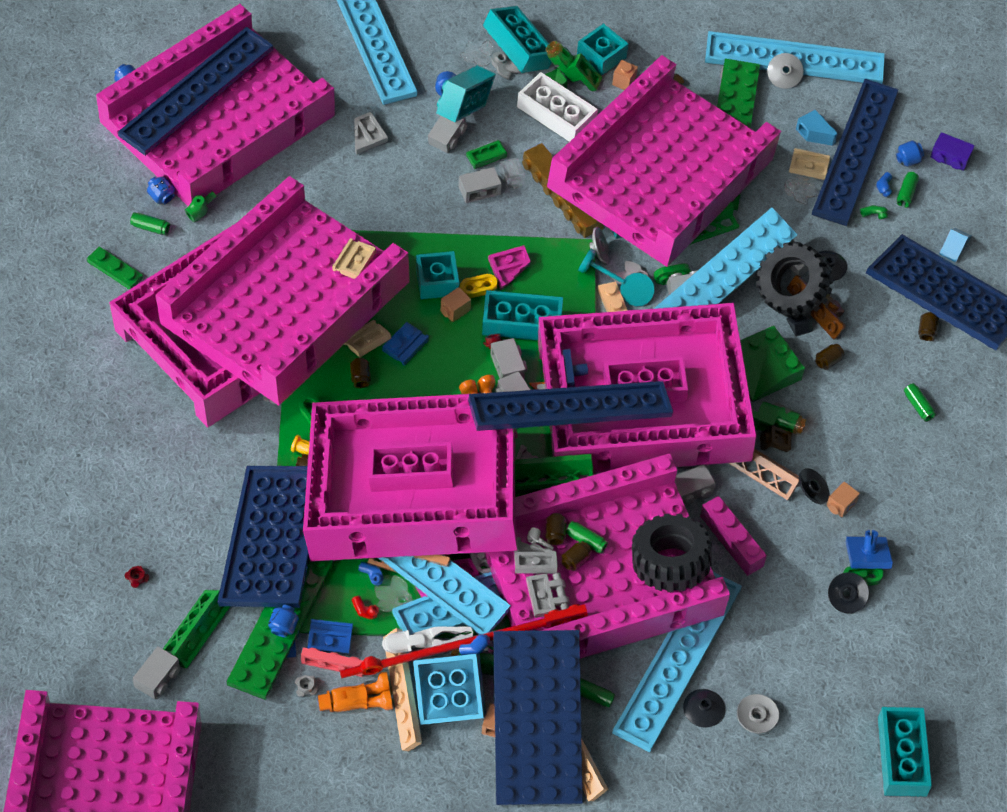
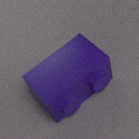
(952, 151)

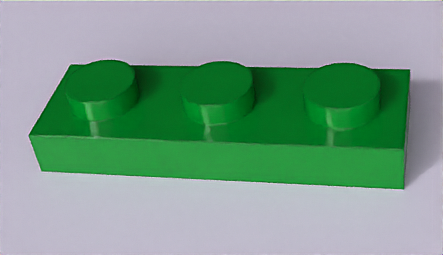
(114, 268)

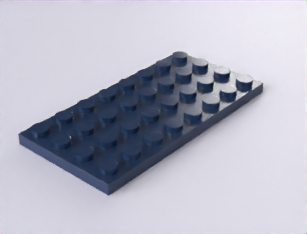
(943, 290)
(267, 543)
(537, 717)

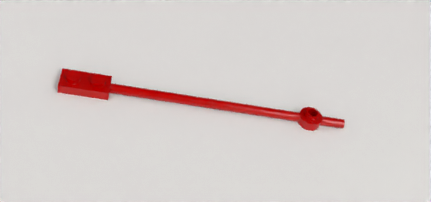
(373, 665)

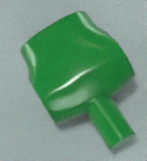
(199, 206)

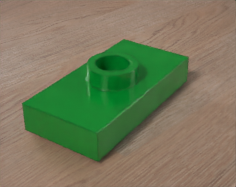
(486, 154)

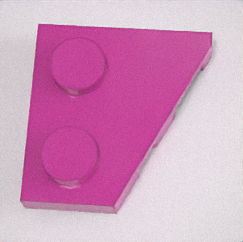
(509, 264)

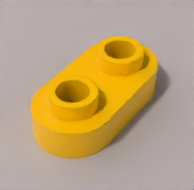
(477, 285)

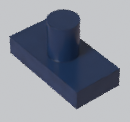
(573, 370)

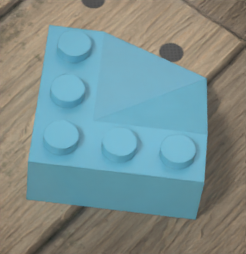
(449, 688)

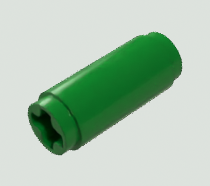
(908, 189)
(150, 223)
(919, 402)
(581, 533)
(596, 693)

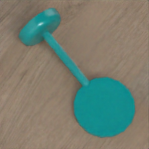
(635, 289)

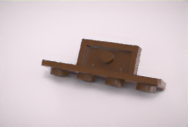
(828, 314)

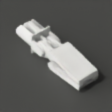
(402, 642)

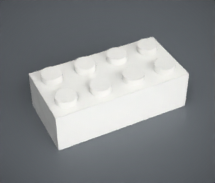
(555, 106)

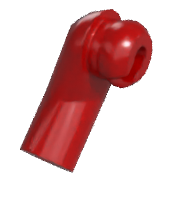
(364, 611)

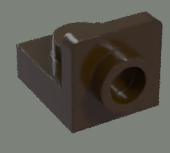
(776, 438)

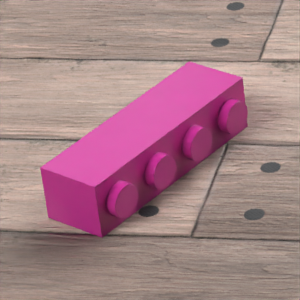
(733, 535)

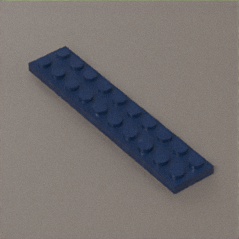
(195, 91)
(855, 152)
(569, 405)

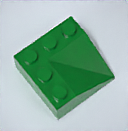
(769, 363)

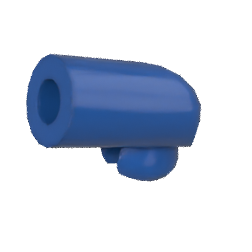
(883, 186)
(374, 572)
(476, 647)

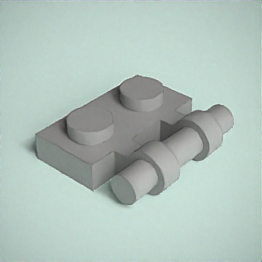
(541, 595)

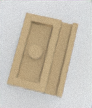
(809, 164)
(354, 258)
(368, 338)

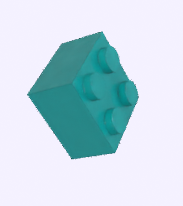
(603, 49)
(436, 274)

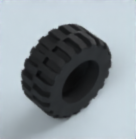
(775, 267)
(672, 533)

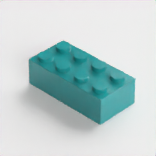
(518, 38)
(465, 93)
(517, 313)
(904, 751)

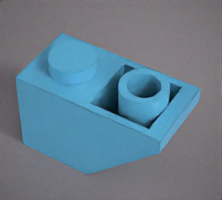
(816, 129)

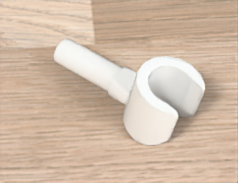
(533, 537)

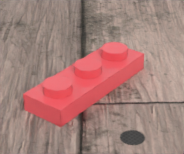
(330, 661)

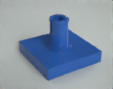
(869, 551)

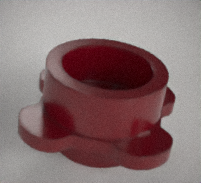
(492, 339)
(136, 571)

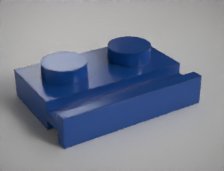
(405, 343)
(330, 636)

